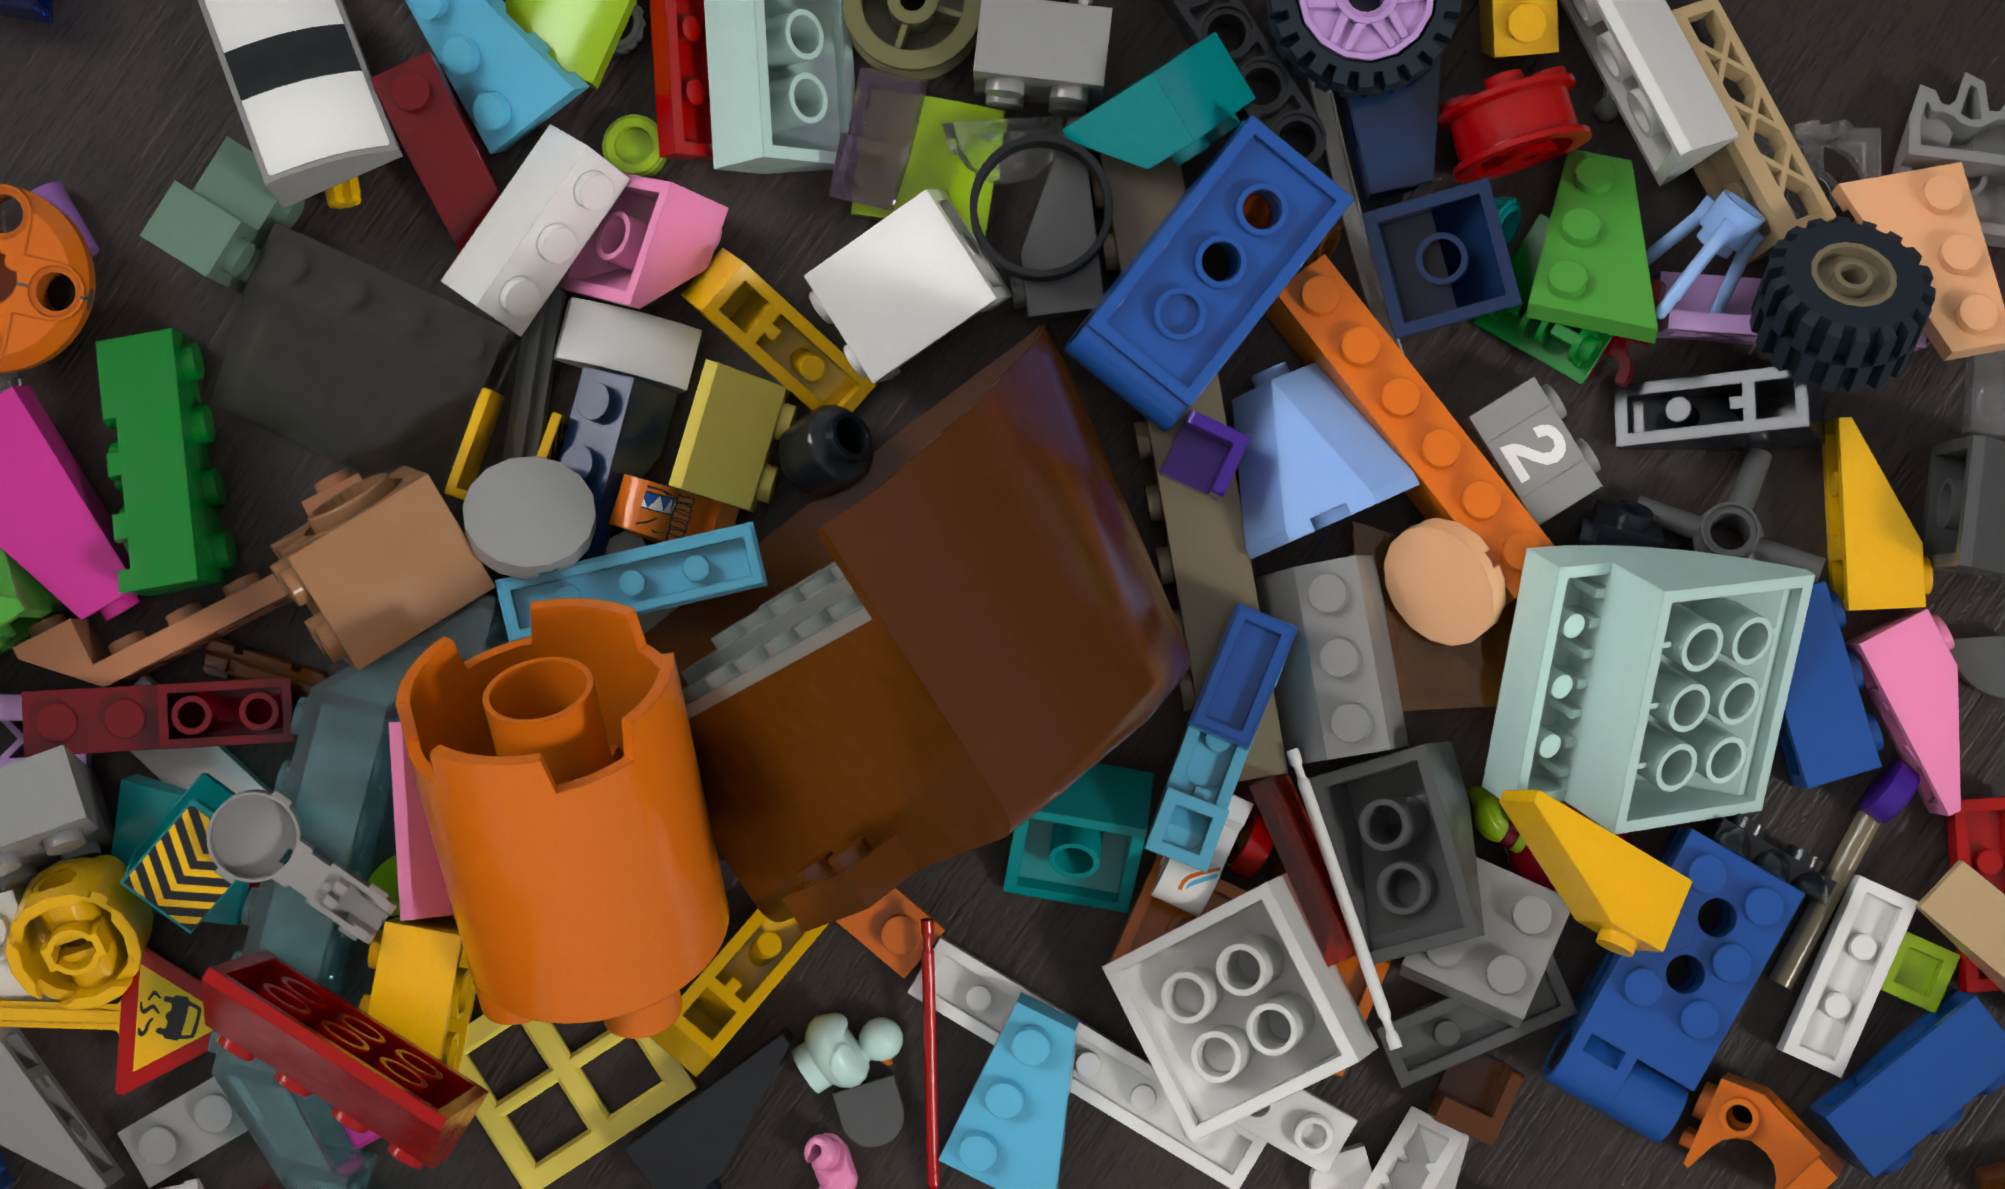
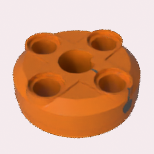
(30, 259)

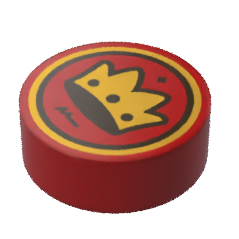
(1250, 848)

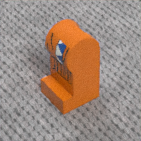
(665, 512)

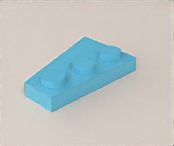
(495, 68)
(1018, 1107)

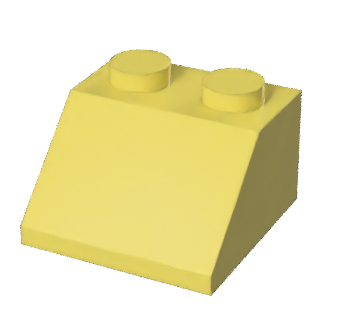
(732, 438)

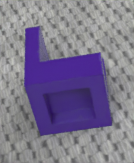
(1204, 455)

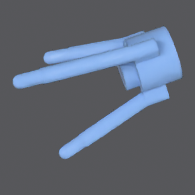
(1727, 227)

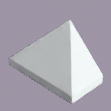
(1420, 1156)

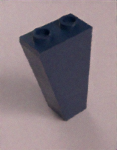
(1393, 133)

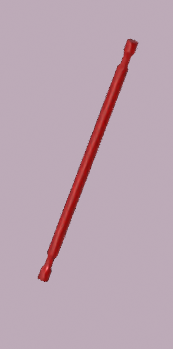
(930, 1054)

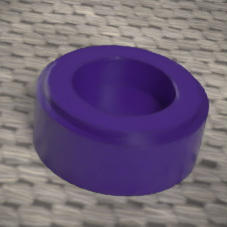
(1890, 791)

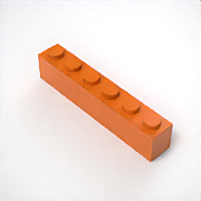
(1337, 332)

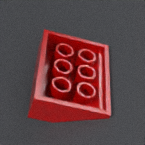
(340, 1056)

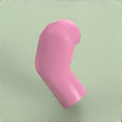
(831, 1162)

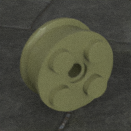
(916, 42)

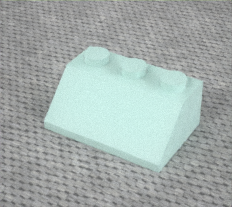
(778, 83)

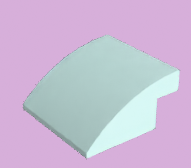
(1646, 682)

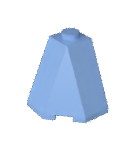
(1307, 458)

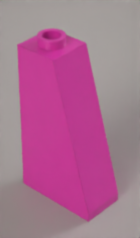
(53, 514)

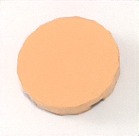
(1444, 581)

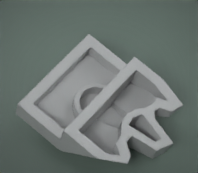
(1965, 134)

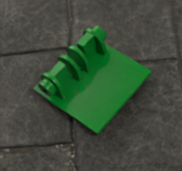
(1559, 346)

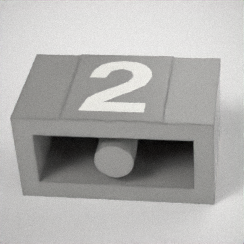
(1534, 449)

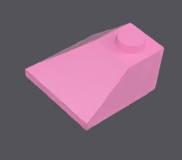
(647, 244)

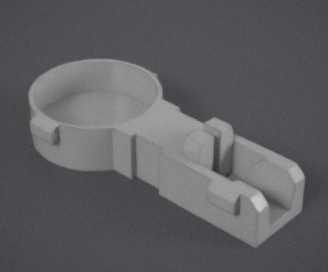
(255, 832)

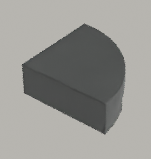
(1982, 663)

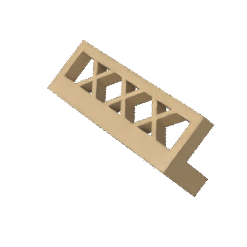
(1740, 164)

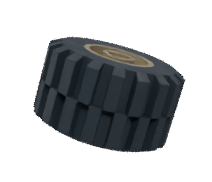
(1842, 304)

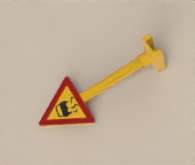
(156, 1021)

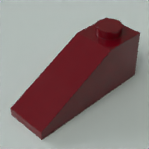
(439, 143)

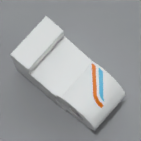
(1189, 887)

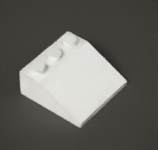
(1239, 1009)

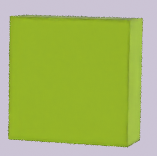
(1920, 972)

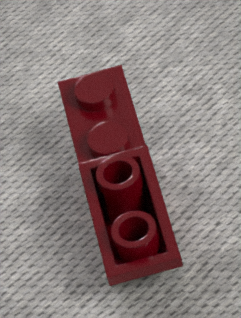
(158, 716)

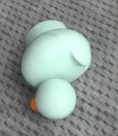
(837, 1058)

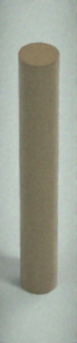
(1817, 915)

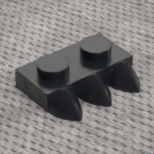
(1792, 866)

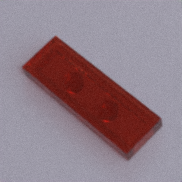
(1304, 864)

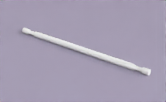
(1344, 899)

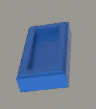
(1241, 676)

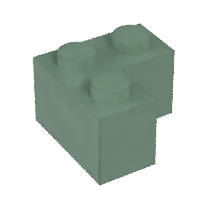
(222, 220)

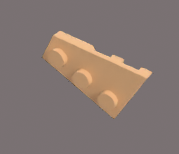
(1939, 219)

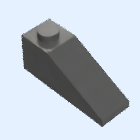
(1057, 236)

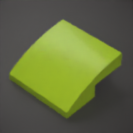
(577, 31)
(934, 165)

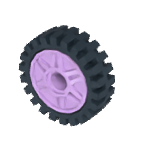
(1361, 49)

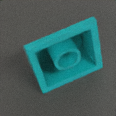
(1169, 110)
(1085, 841)

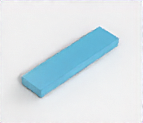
(645, 576)

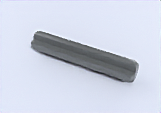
(534, 379)

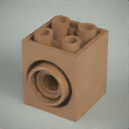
(378, 566)

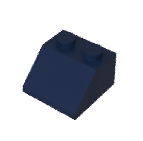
(1442, 258)

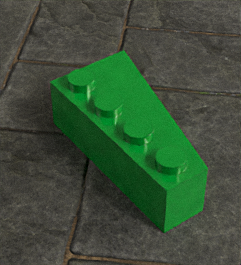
(163, 465)

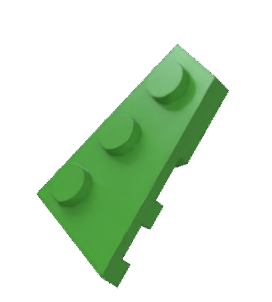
(1595, 253)

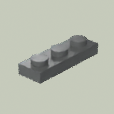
(1451, 1032)

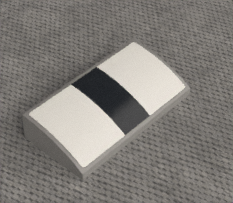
(301, 92)

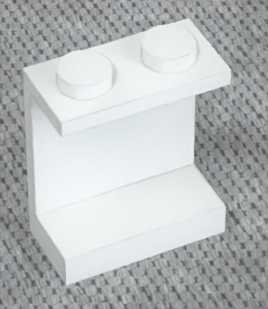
(905, 285)

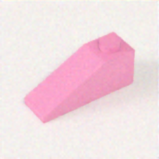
(1917, 699)

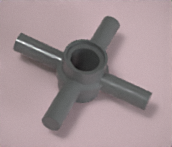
(1736, 515)

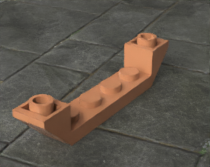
(77, 651)

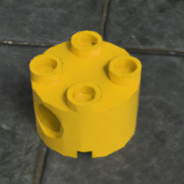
(79, 933)

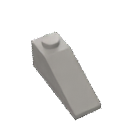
(44, 1122)

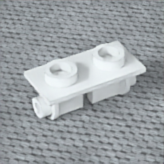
(1302, 1128)

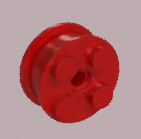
(1513, 124)

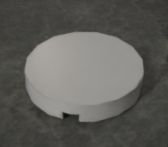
(529, 517)

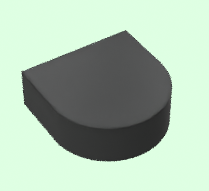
(871, 1111)

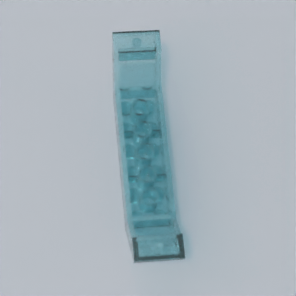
(341, 798)

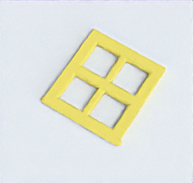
(567, 1071)

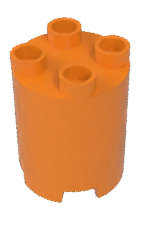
(568, 819)

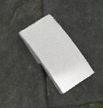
(628, 344)

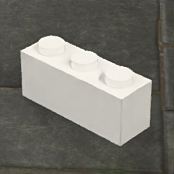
(536, 229)

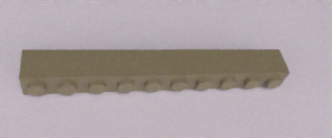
(1202, 536)

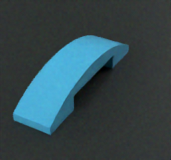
(1196, 799)

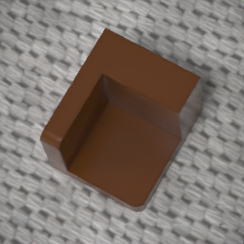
(1475, 1097)

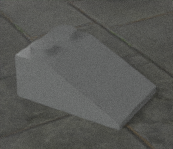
(1405, 849)

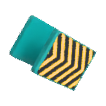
(174, 863)

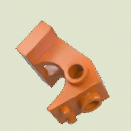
(1795, 1151)

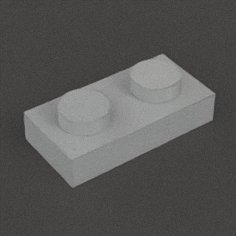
(182, 1132)

